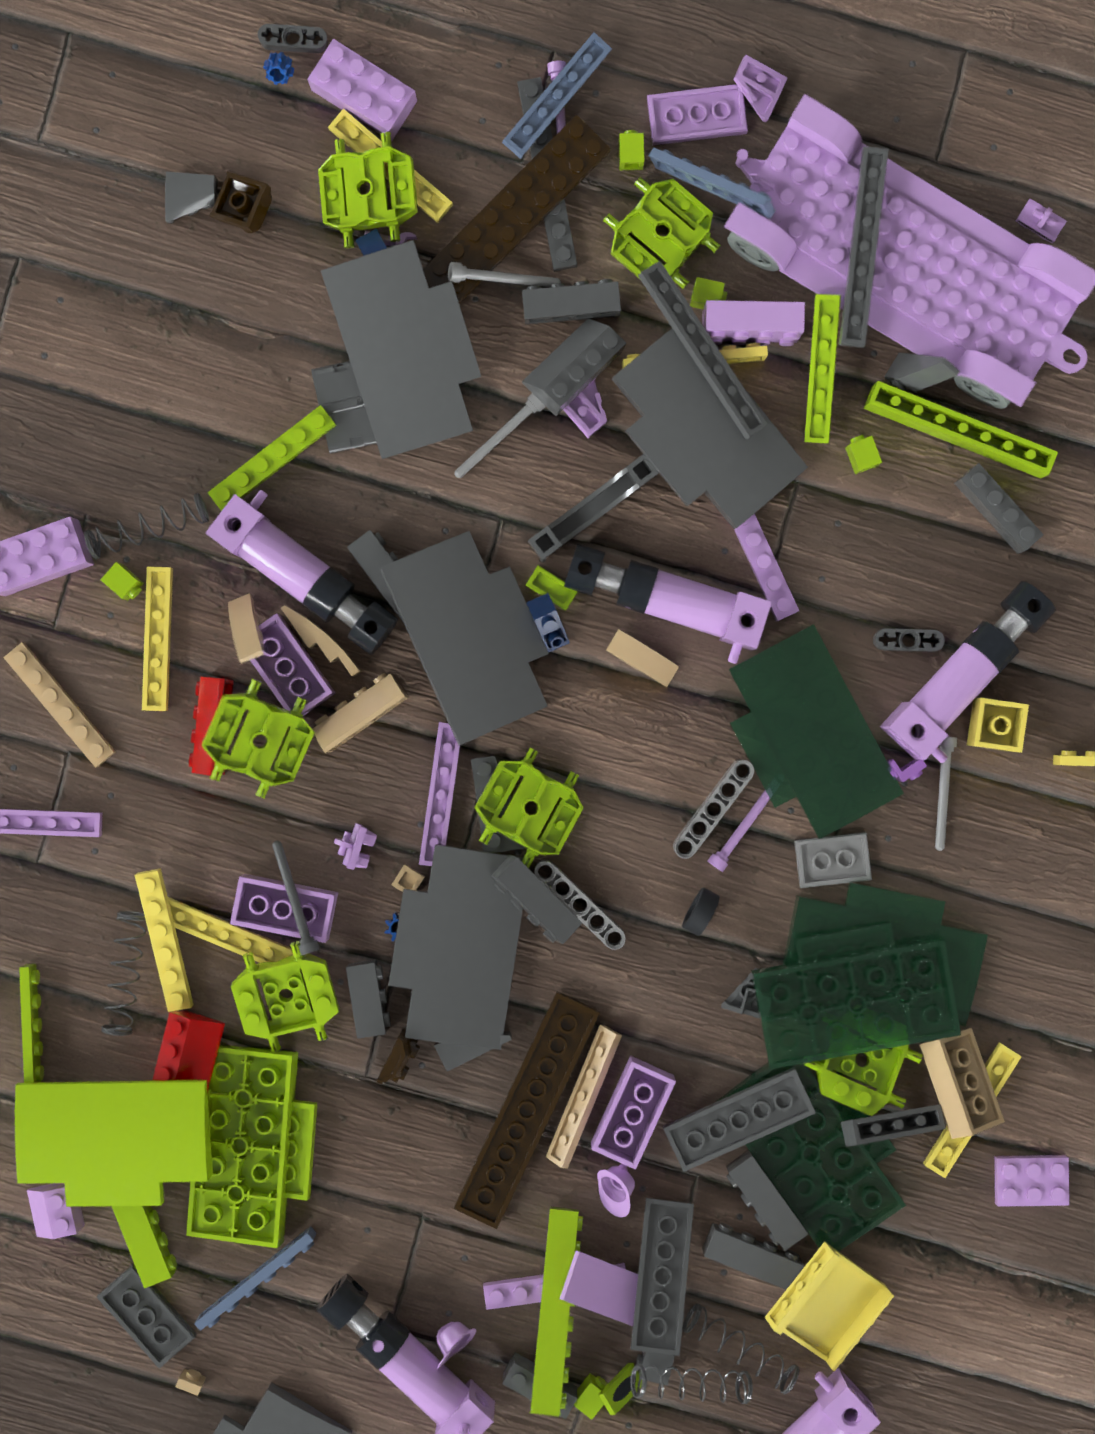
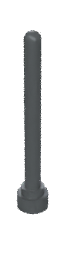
(307, 942)

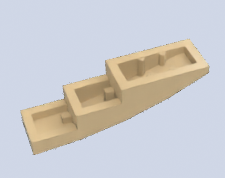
(245, 628)
(314, 635)

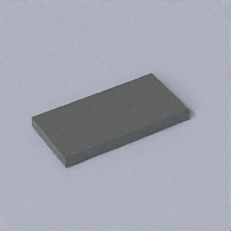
(146, 1317)

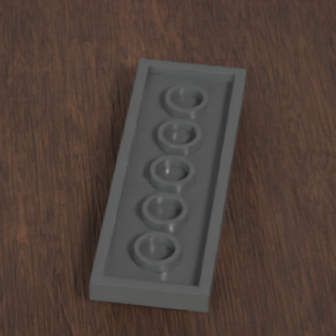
(739, 1119)
(662, 1277)

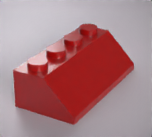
(210, 694)
(188, 1047)

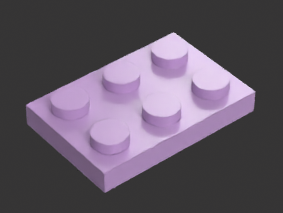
(1031, 1180)

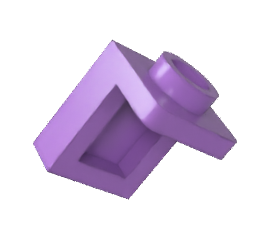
(911, 770)

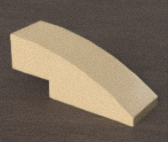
(642, 658)

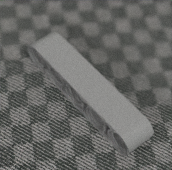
(724, 803)
(588, 912)

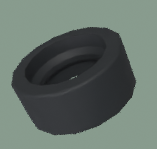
(701, 911)

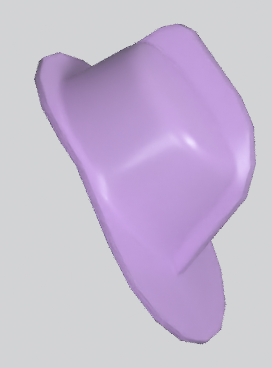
(615, 1189)
(452, 1339)

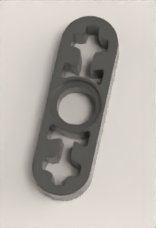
(276, 29)
(926, 647)

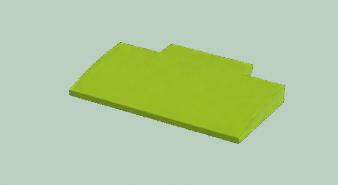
(113, 1138)
(257, 1148)

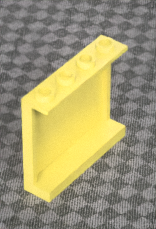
(829, 1305)

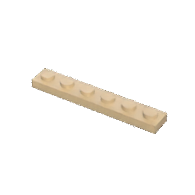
(59, 704)
(583, 1096)

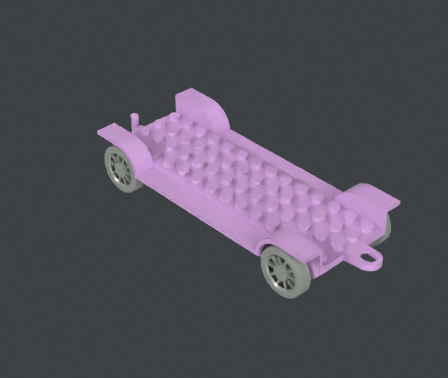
(941, 271)

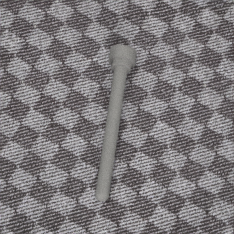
(459, 273)
(533, 405)
(947, 747)

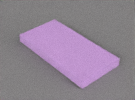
(696, 114)
(601, 1288)

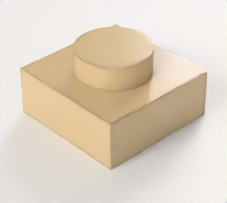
(408, 879)
(191, 1381)

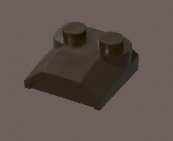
(242, 202)
(395, 1065)

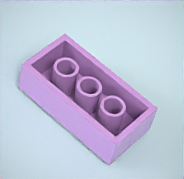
(362, 89)
(754, 322)
(42, 555)
(289, 667)
(266, 907)
(633, 1112)

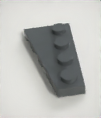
(482, 772)

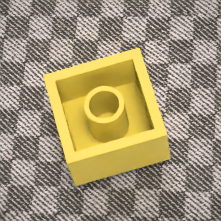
(997, 725)

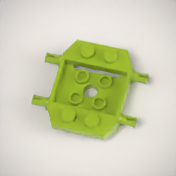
(340, 190)
(666, 205)
(261, 719)
(515, 821)
(286, 1013)
(879, 1072)

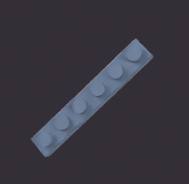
(557, 95)
(708, 181)
(249, 1285)

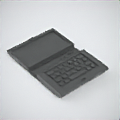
(342, 400)

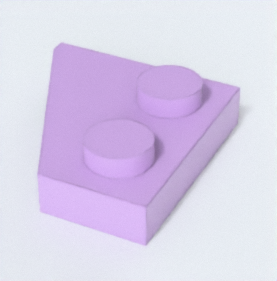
(759, 85)
(587, 410)

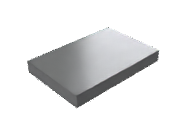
(833, 860)

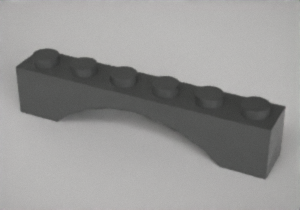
(592, 507)

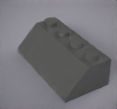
(574, 364)

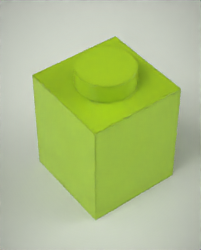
(631, 150)
(707, 290)
(863, 454)
(122, 581)
(587, 1395)

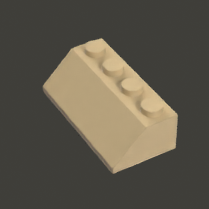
(359, 713)
(962, 1084)

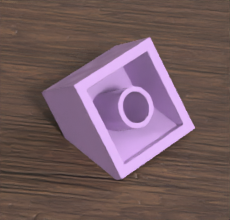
(50, 1212)

